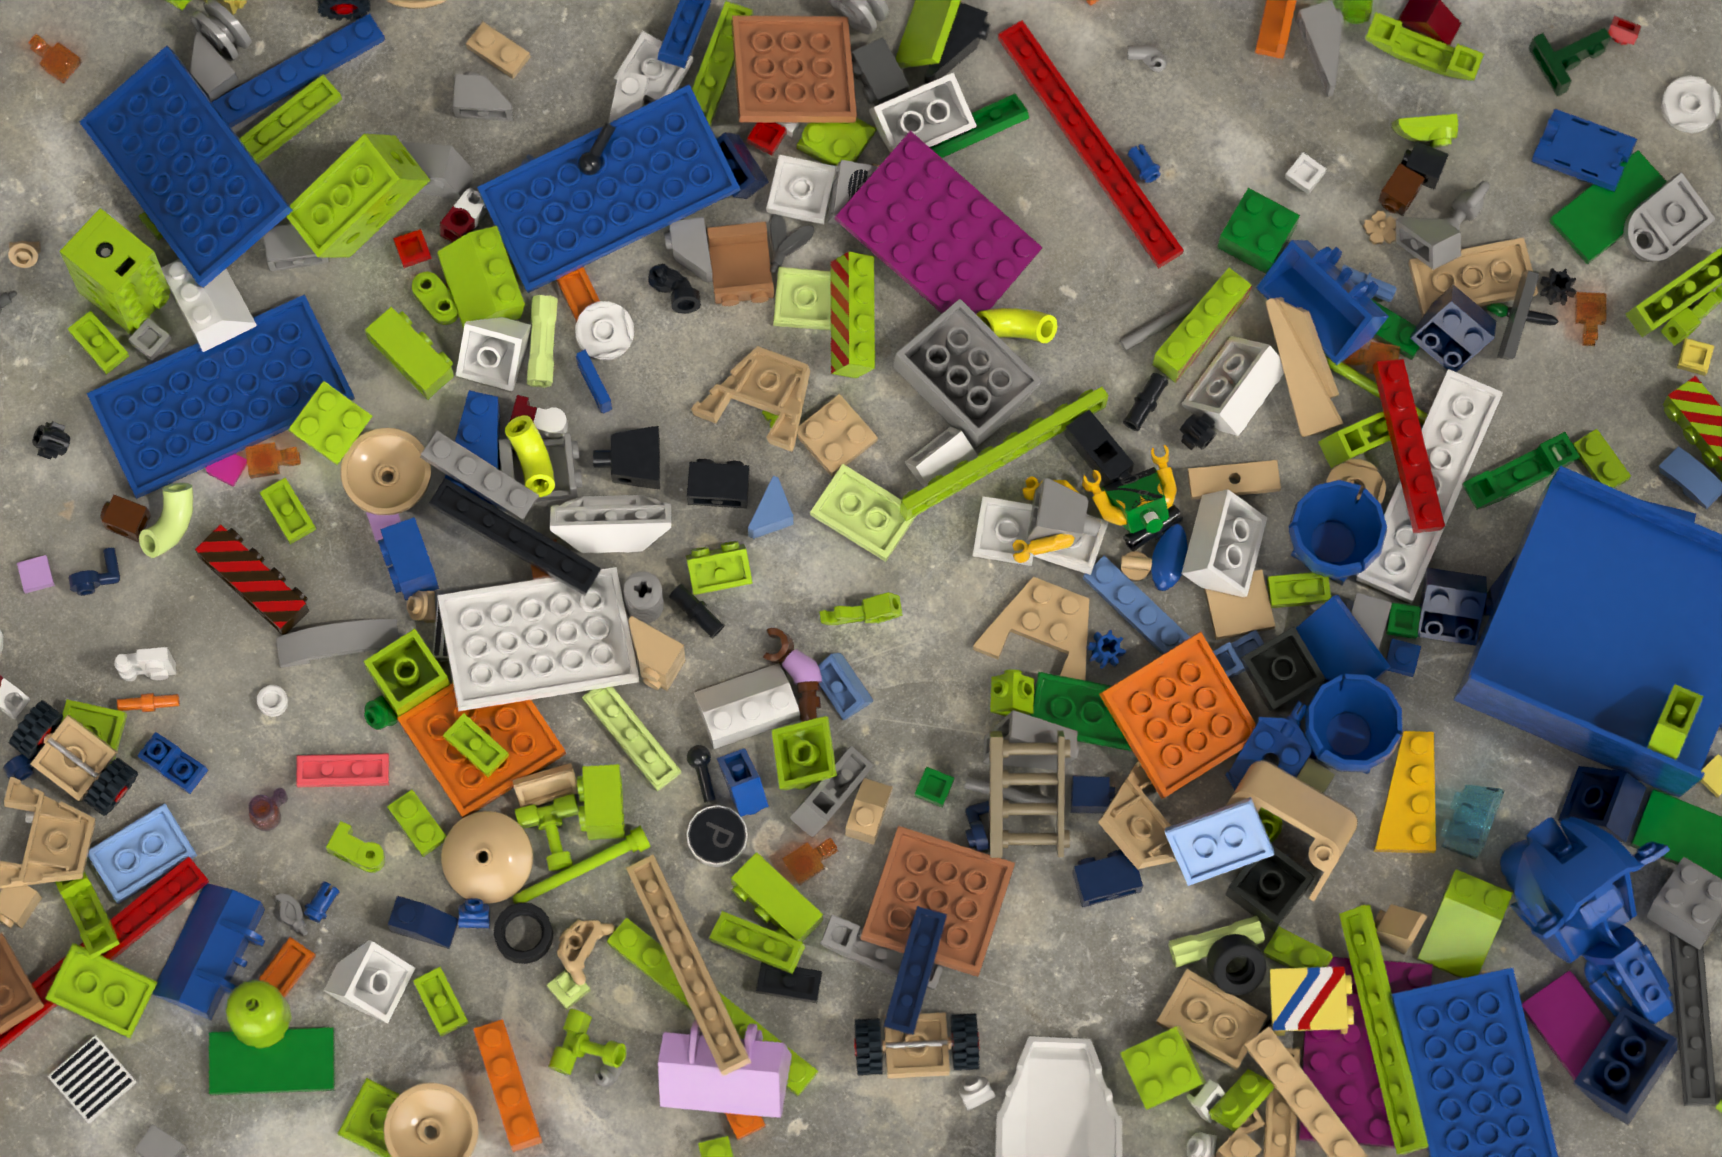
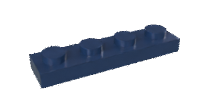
(915, 970)

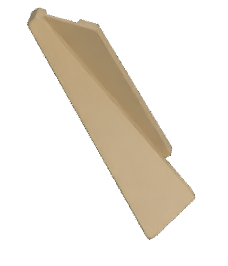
(1304, 368)

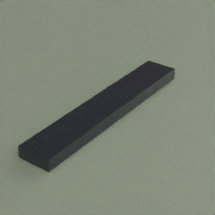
(515, 536)

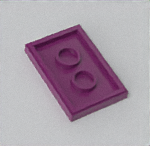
(1567, 1021)

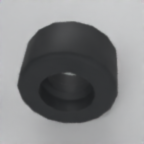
(1243, 980)

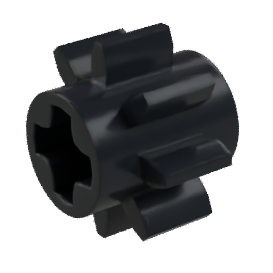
(1555, 294)
(1198, 431)
(51, 440)

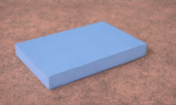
(1219, 841)
(141, 853)

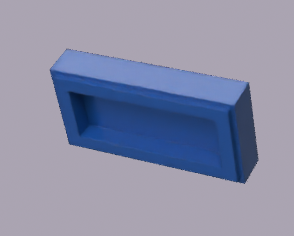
(593, 381)

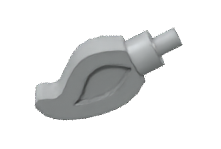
(292, 913)

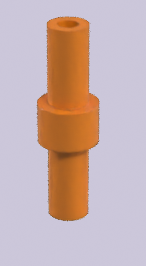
(148, 702)

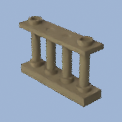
(1002, 779)

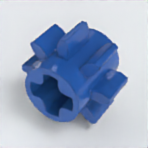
(1108, 656)

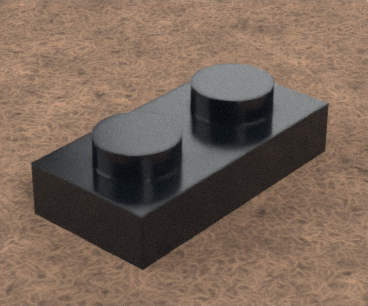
(801, 985)

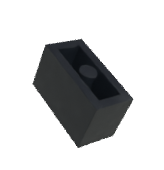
(718, 484)

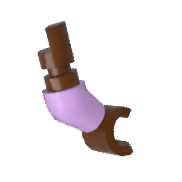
(802, 670)

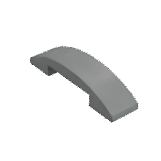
(335, 640)
(845, 940)

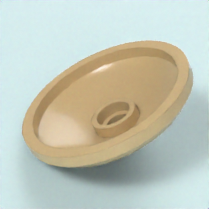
(384, 453)
(507, 863)
(436, 1107)

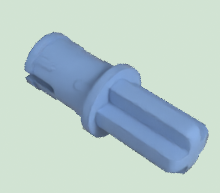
(1385, 291)

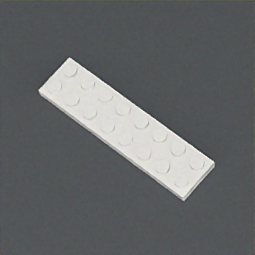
(1451, 441)

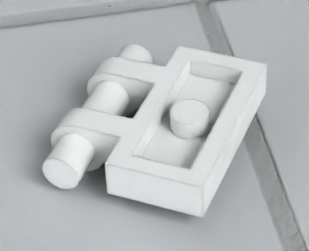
(152, 662)

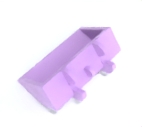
(694, 1082)

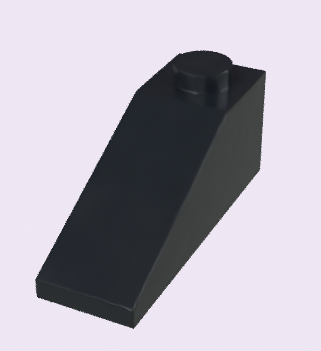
(965, 34)

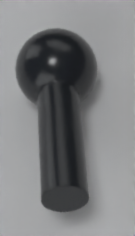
(590, 162)
(699, 758)

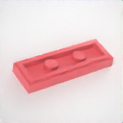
(342, 770)

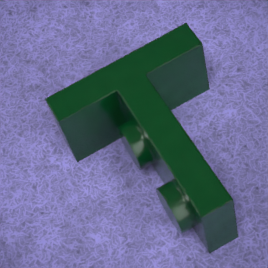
(1557, 63)

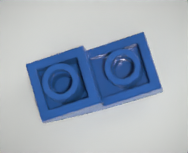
(172, 763)

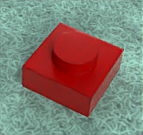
(1623, 31)
(766, 136)
(412, 248)

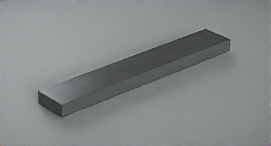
(1693, 1023)

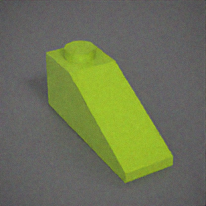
(1355, 439)

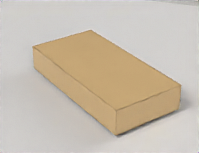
(545, 785)

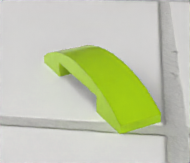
(1423, 51)
(88, 915)

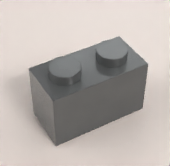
(878, 72)

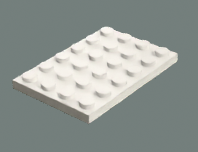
(536, 640)

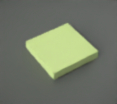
(803, 299)

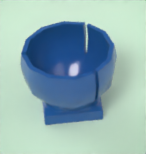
(1336, 531)
(1353, 723)

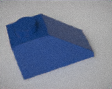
(743, 782)

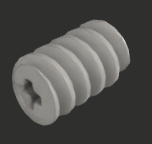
(647, 586)

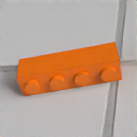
(507, 1085)

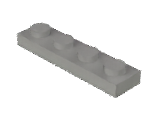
(479, 476)

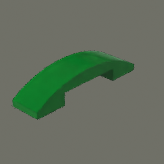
(1522, 472)

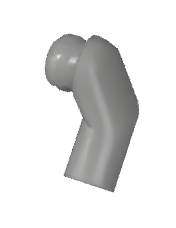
(1149, 54)
(607, 1075)

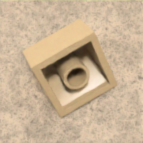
(656, 654)

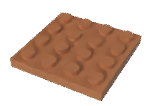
(793, 69)
(945, 880)

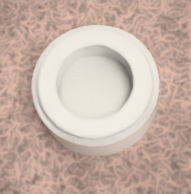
(272, 700)

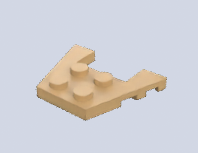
(767, 383)
(1047, 617)
(1137, 823)
(56, 841)

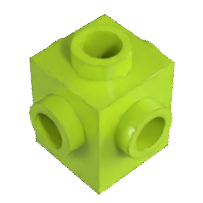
(1012, 692)

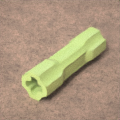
(542, 341)
(1195, 947)

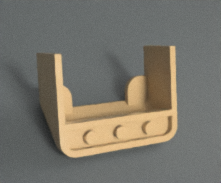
(1304, 808)

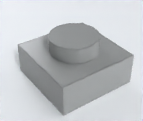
(150, 339)

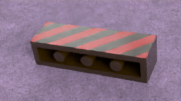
(252, 580)

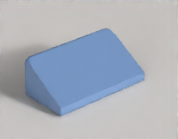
(843, 686)

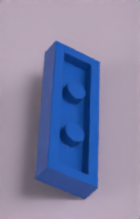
(683, 32)

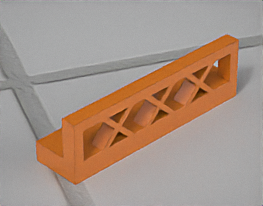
(1275, 28)

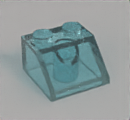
(1471, 820)

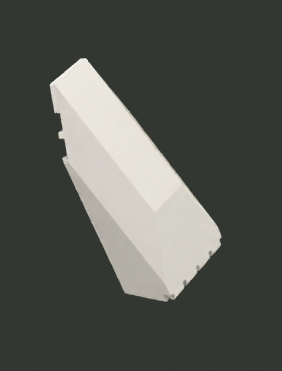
(1058, 1104)

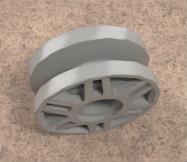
(862, 13)
(221, 29)

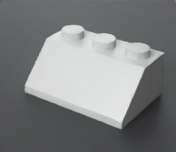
(930, 112)
(212, 311)
(1235, 384)
(1224, 544)
(747, 705)

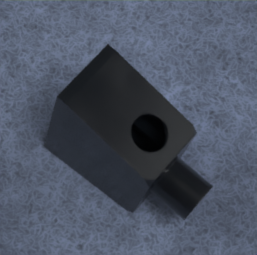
(633, 458)

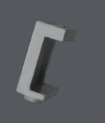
(562, 456)

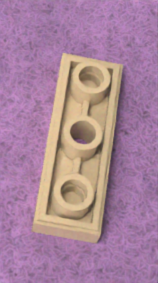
(1252, 478)

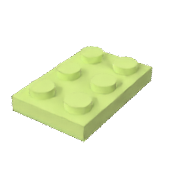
(862, 512)

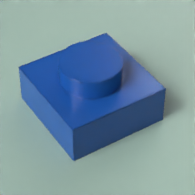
(1403, 657)

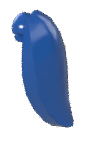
(1169, 558)

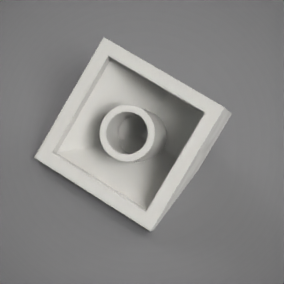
(493, 351)
(370, 980)

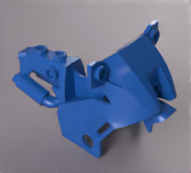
(1592, 868)

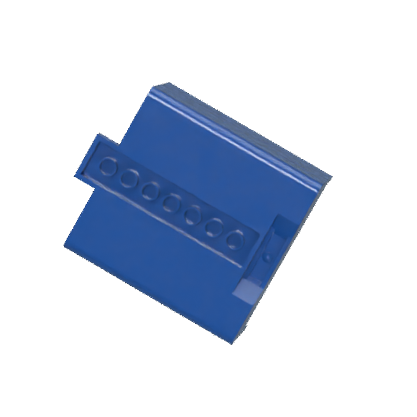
(1600, 626)

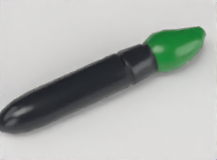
(1503, 310)

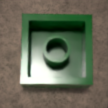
(1258, 231)

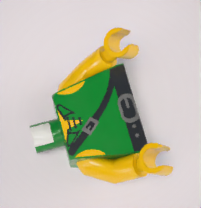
(1136, 500)

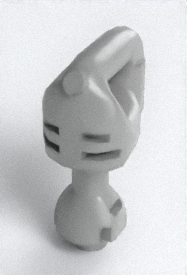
(1468, 204)

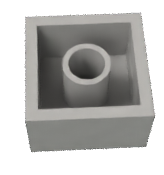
(1689, 903)

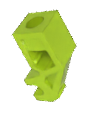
(1688, 320)
(872, 610)

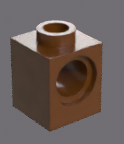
(1400, 190)
(125, 517)

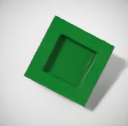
(1403, 620)
(934, 787)

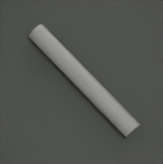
(1158, 325)
(1008, 793)

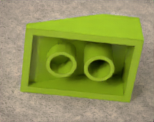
(1464, 925)

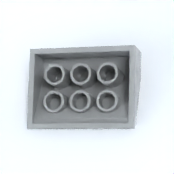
(966, 373)

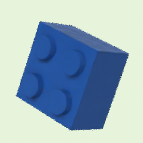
(406, 552)

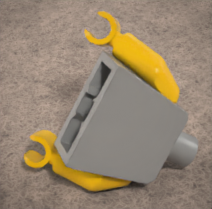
(1055, 519)

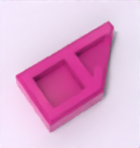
(228, 469)

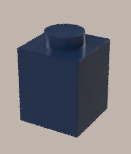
(1091, 794)

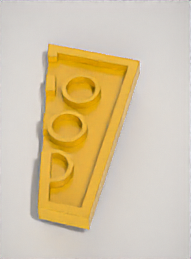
(1409, 811)

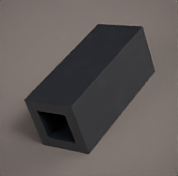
(1098, 448)

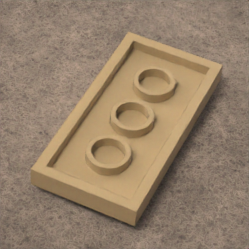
(1481, 272)

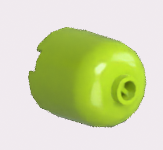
(267, 1021)

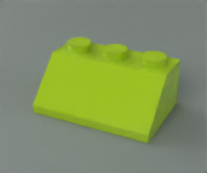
(481, 277)

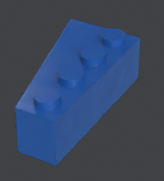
(480, 430)

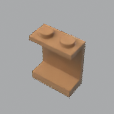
(740, 263)

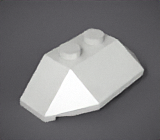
(611, 522)

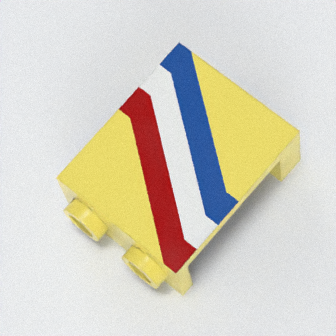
(1310, 999)

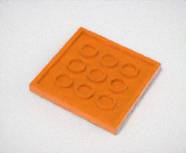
(1180, 714)
(514, 726)

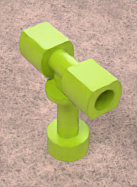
(548, 819)
(578, 1043)

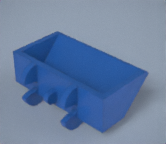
(1338, 307)
(210, 950)

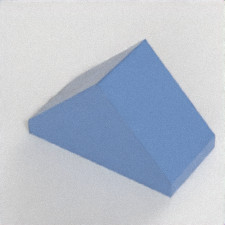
(772, 511)

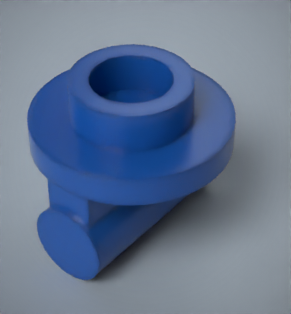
(473, 914)

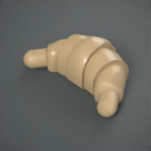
(577, 944)

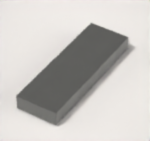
(1518, 315)

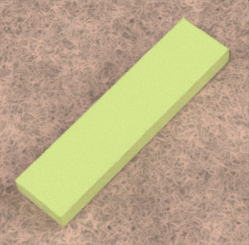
(632, 736)

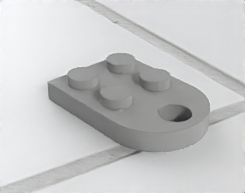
(1668, 220)

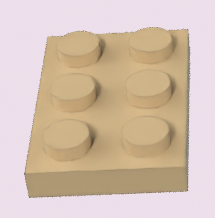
(1212, 1018)

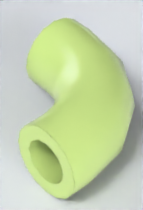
(172, 522)

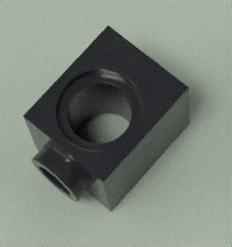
(1426, 162)

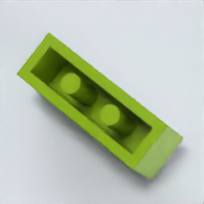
(410, 352)
(775, 899)

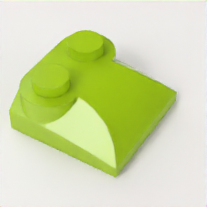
(1435, 129)
(836, 141)
(804, 753)

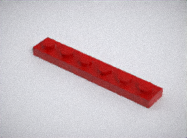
(1408, 446)

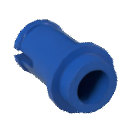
(1147, 168)
(321, 903)

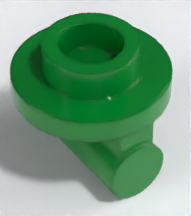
(379, 713)

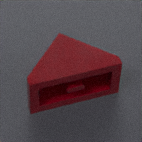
(1430, 19)

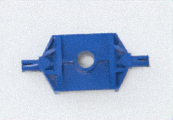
(1274, 736)

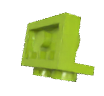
(718, 567)

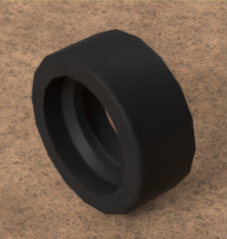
(509, 914)

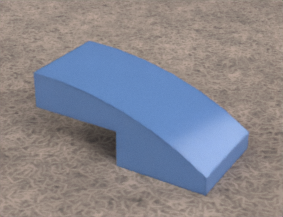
(1692, 476)
(1230, 653)

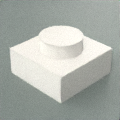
(1305, 173)

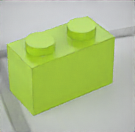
(1675, 722)

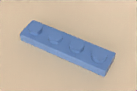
(1135, 606)

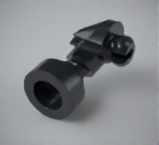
(683, 297)

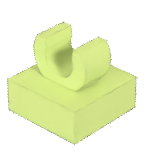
(566, 990)

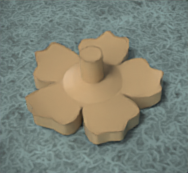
(1380, 228)

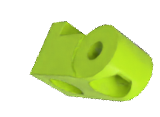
(363, 855)

